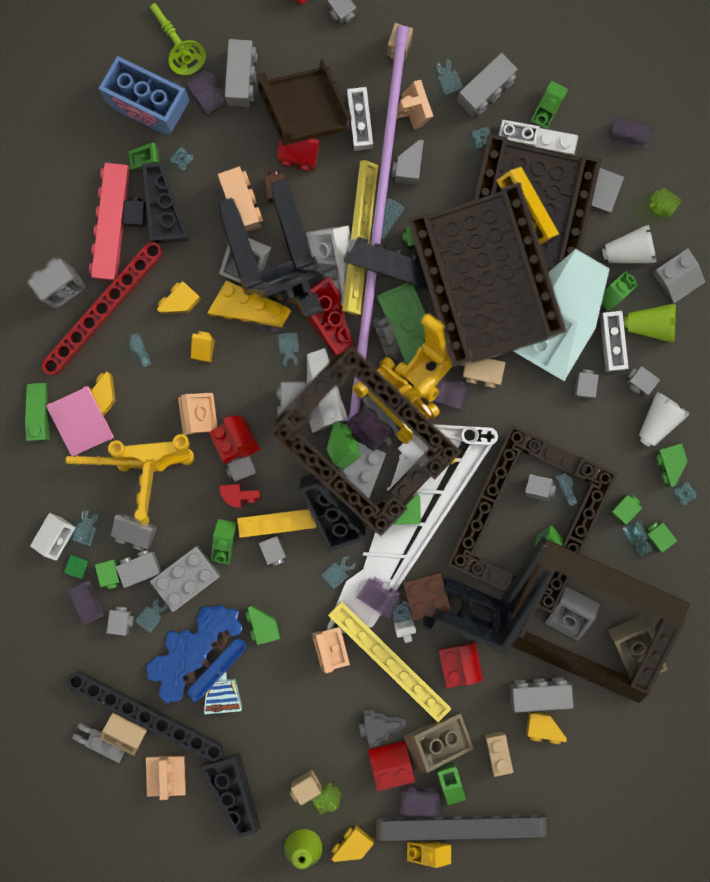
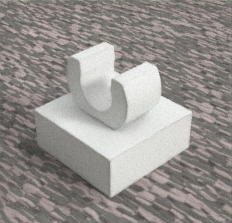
(405, 629)

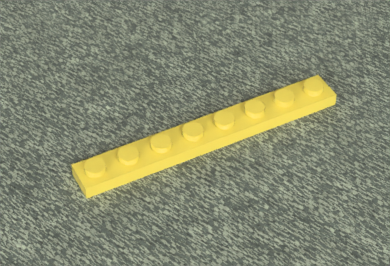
(361, 228)
(389, 661)

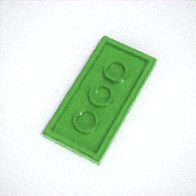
(405, 315)

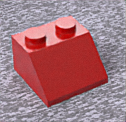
(300, 154)
(391, 765)

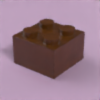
(426, 595)

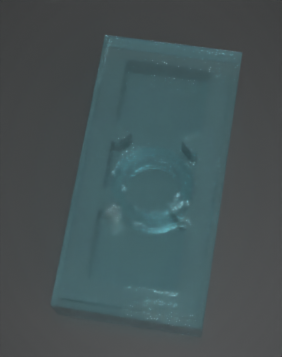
(392, 213)

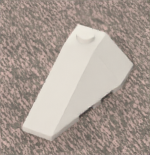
(330, 247)
(331, 407)

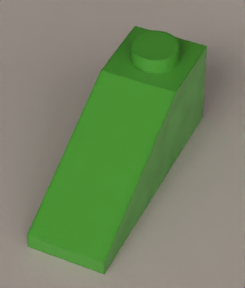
(37, 413)

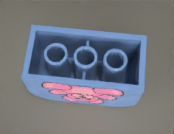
(143, 96)

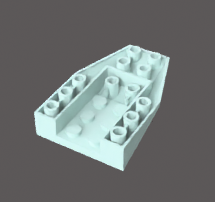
(579, 292)

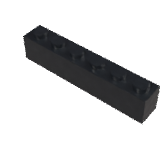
(385, 262)

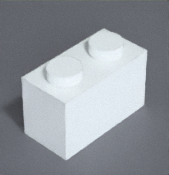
(52, 536)

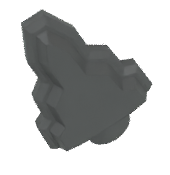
(386, 337)
(378, 726)

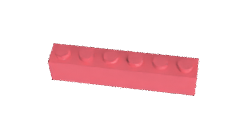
(110, 222)

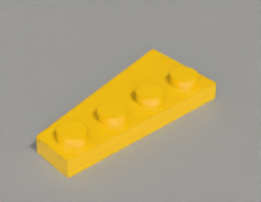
(233, 303)

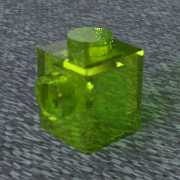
(664, 202)
(328, 799)

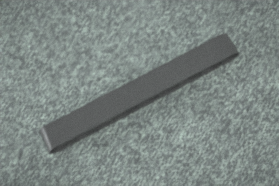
(461, 827)

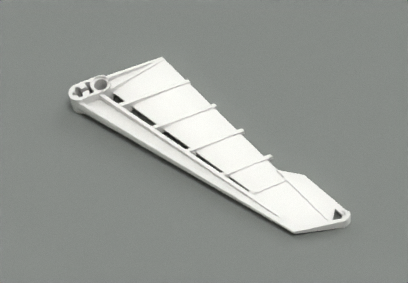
(389, 548)

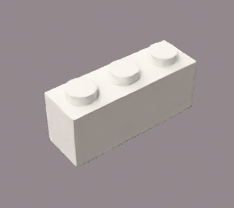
(360, 118)
(613, 341)

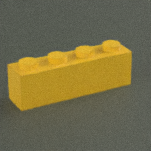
(542, 222)
(275, 523)

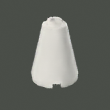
(631, 248)
(661, 419)

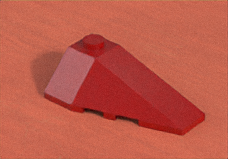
(331, 322)

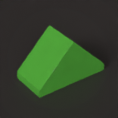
(142, 155)
(412, 514)

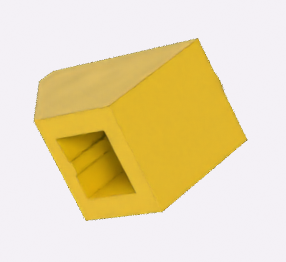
(179, 301)
(202, 347)
(104, 392)
(542, 726)
(353, 846)
(429, 853)

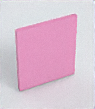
(79, 421)

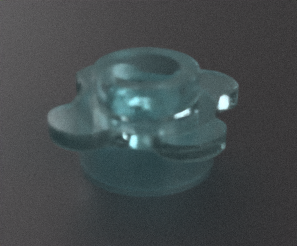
(477, 136)
(176, 159)
(691, 494)
(405, 615)

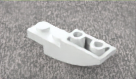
(539, 138)

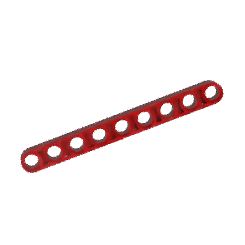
(93, 313)

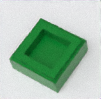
(76, 566)

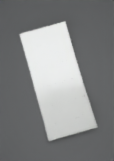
(411, 451)

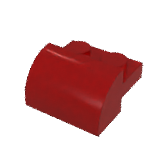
(234, 439)
(234, 495)
(461, 664)

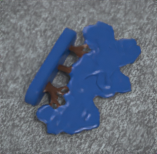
(189, 653)

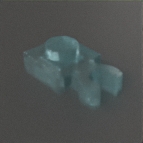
(449, 80)
(288, 344)
(138, 346)
(566, 483)
(84, 531)
(637, 535)
(336, 573)
(150, 616)

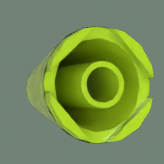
(653, 322)
(303, 848)

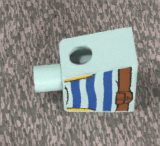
(223, 697)

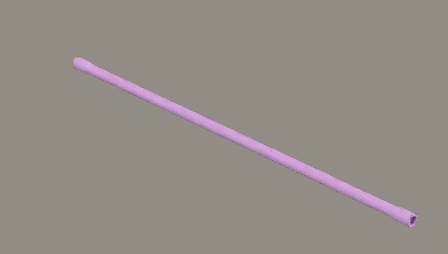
(400, 42)

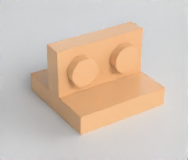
(415, 105)
(197, 413)
(330, 649)
(165, 776)

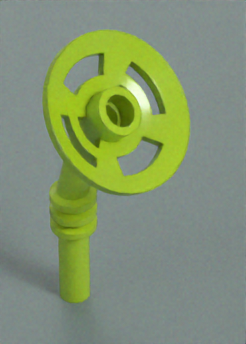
(184, 52)

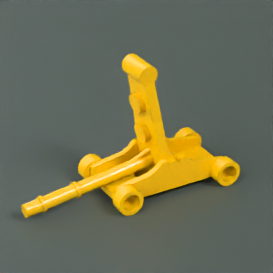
(432, 350)
(413, 394)
(147, 457)

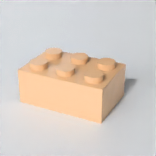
(235, 186)

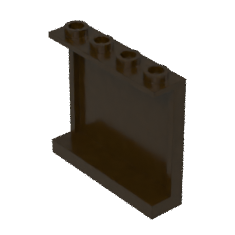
(304, 104)

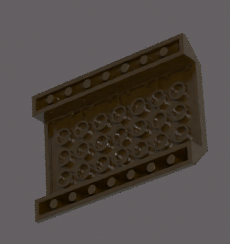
(560, 181)
(487, 276)

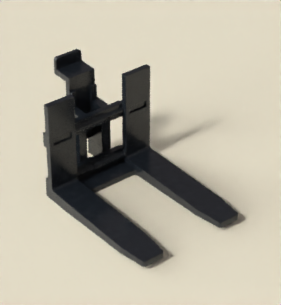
(288, 279)
(503, 628)

